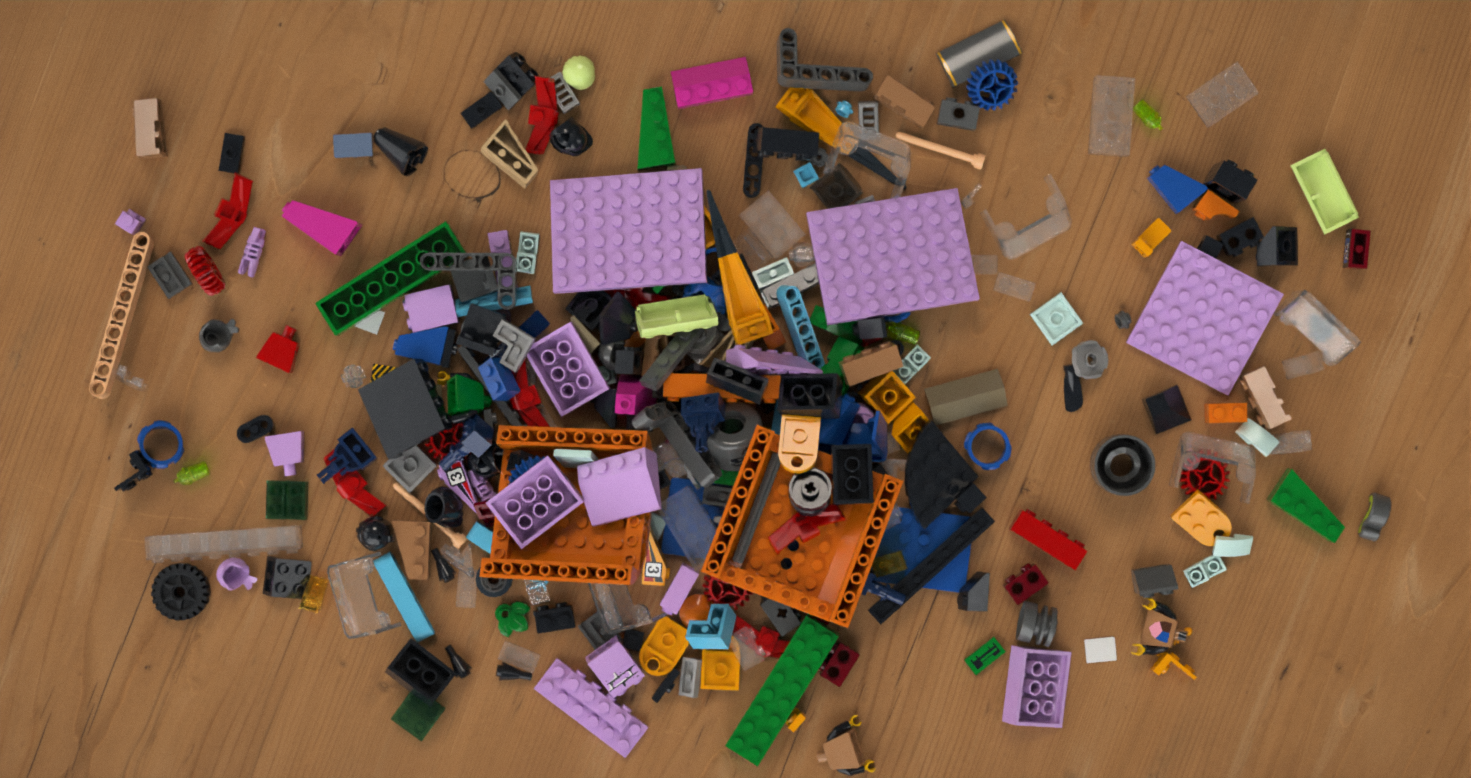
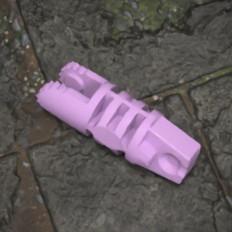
(252, 252)
(482, 486)

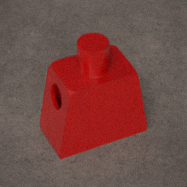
(280, 350)

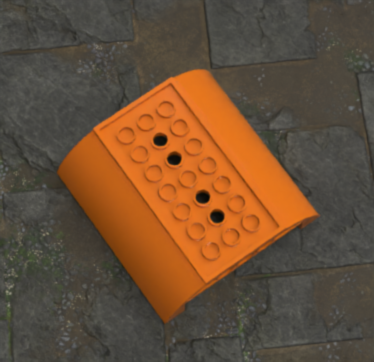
(572, 546)
(824, 571)

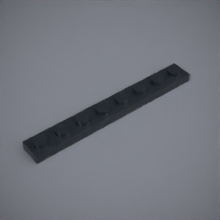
(934, 563)

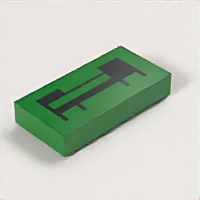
(984, 655)

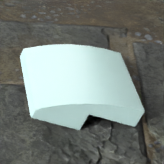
(772, 274)

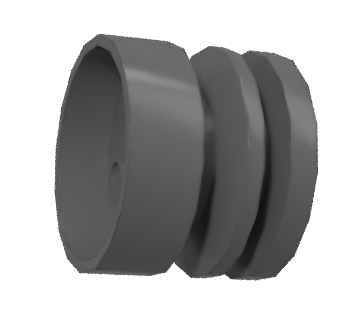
(1040, 624)

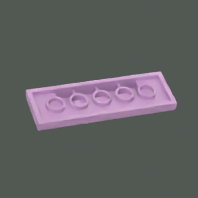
(591, 707)

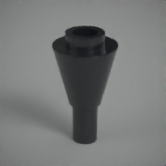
(445, 571)
(459, 665)
(508, 672)

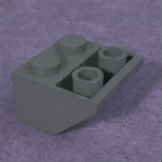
(1154, 580)

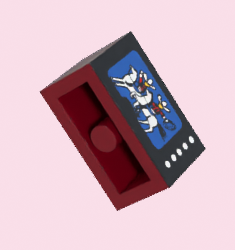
(1356, 249)

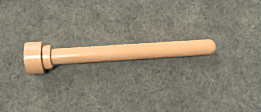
(976, 160)
(457, 538)

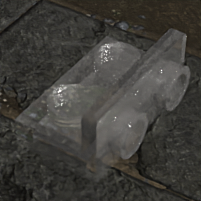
(745, 648)

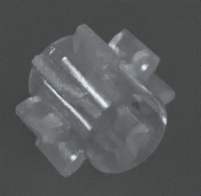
(353, 376)

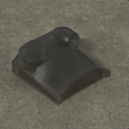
(837, 188)

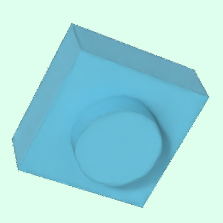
(806, 175)

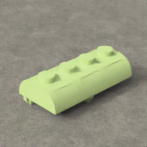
(1325, 191)
(675, 316)

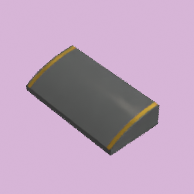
(992, 43)

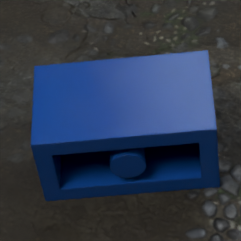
(498, 380)

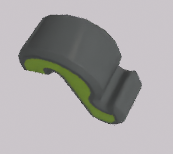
(1375, 517)

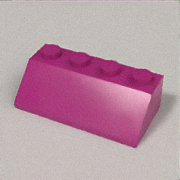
(712, 83)

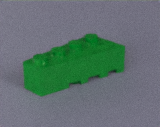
(655, 136)
(840, 349)
(1302, 504)

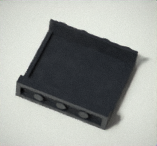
(405, 407)

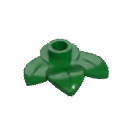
(514, 620)

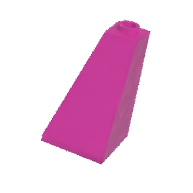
(325, 227)
(632, 396)

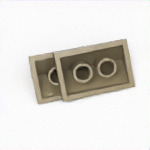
(966, 397)

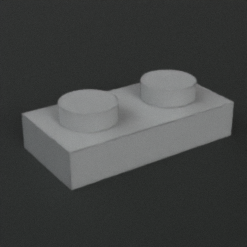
(690, 677)

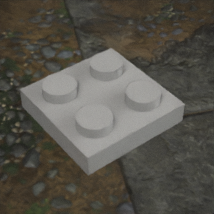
(410, 468)

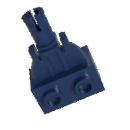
(702, 415)
(475, 438)
(351, 454)
(883, 591)

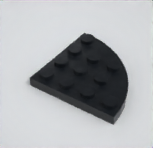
(934, 474)

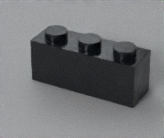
(737, 380)

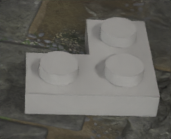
(518, 344)

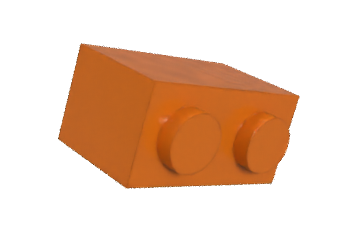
(1225, 412)

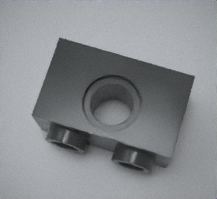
(947, 118)

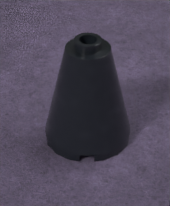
(401, 150)

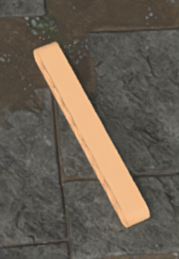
(125, 323)

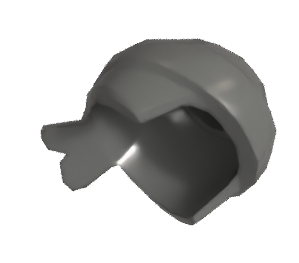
(217, 335)
(607, 354)

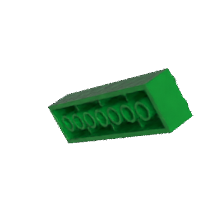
(387, 280)
(782, 690)

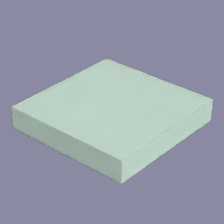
(1056, 318)
(573, 458)

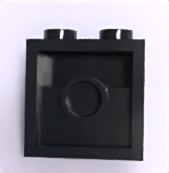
(588, 307)

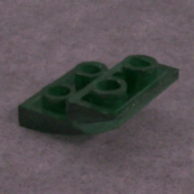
(287, 500)
(417, 716)

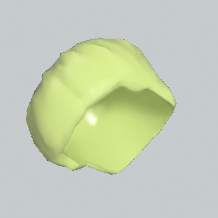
(579, 72)

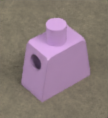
(286, 450)

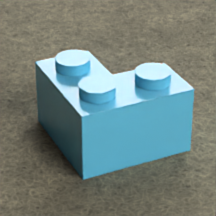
(714, 632)

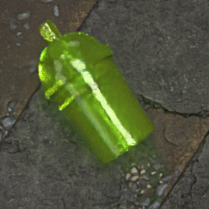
(1148, 115)
(903, 333)
(192, 473)

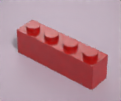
(1048, 539)

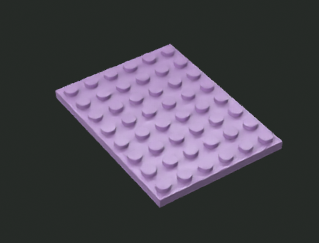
(628, 231)
(892, 256)

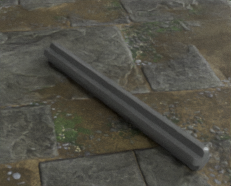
(757, 509)

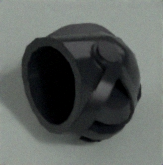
(571, 138)
(488, 463)
(444, 507)
(375, 533)

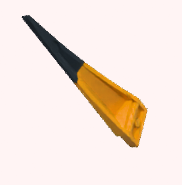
(813, 115)
(744, 308)

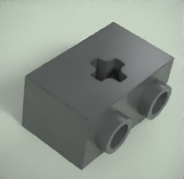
(782, 624)

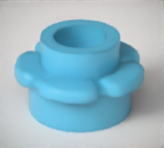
(844, 109)

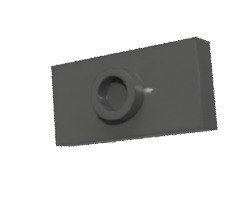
(502, 89)

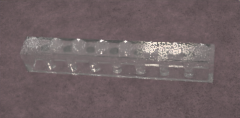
(223, 542)

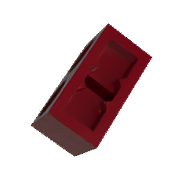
(1028, 588)
(843, 666)

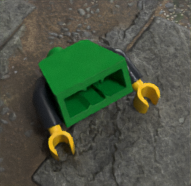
(464, 396)

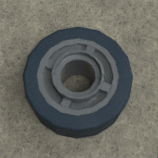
(490, 589)

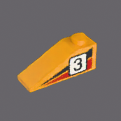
(654, 568)

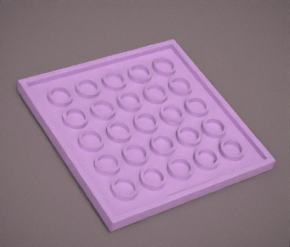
(1204, 318)

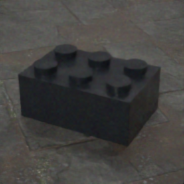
(785, 143)
(1230, 181)
(810, 395)
(852, 474)
(420, 672)

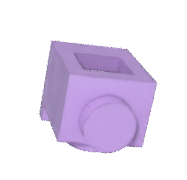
(130, 221)

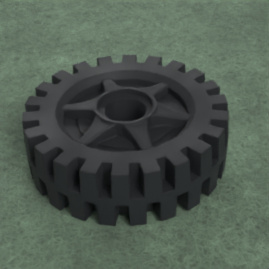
(165, 591)

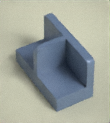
(353, 145)

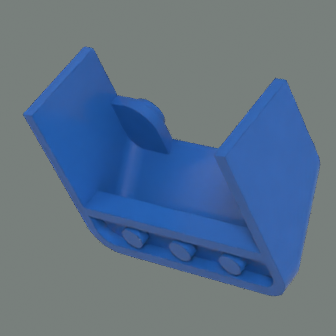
(871, 433)

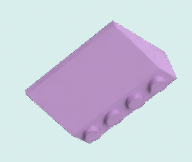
(769, 362)
(566, 369)
(620, 486)
(535, 501)
(1036, 687)

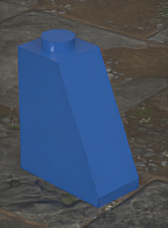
(1175, 187)
(423, 345)
(834, 430)

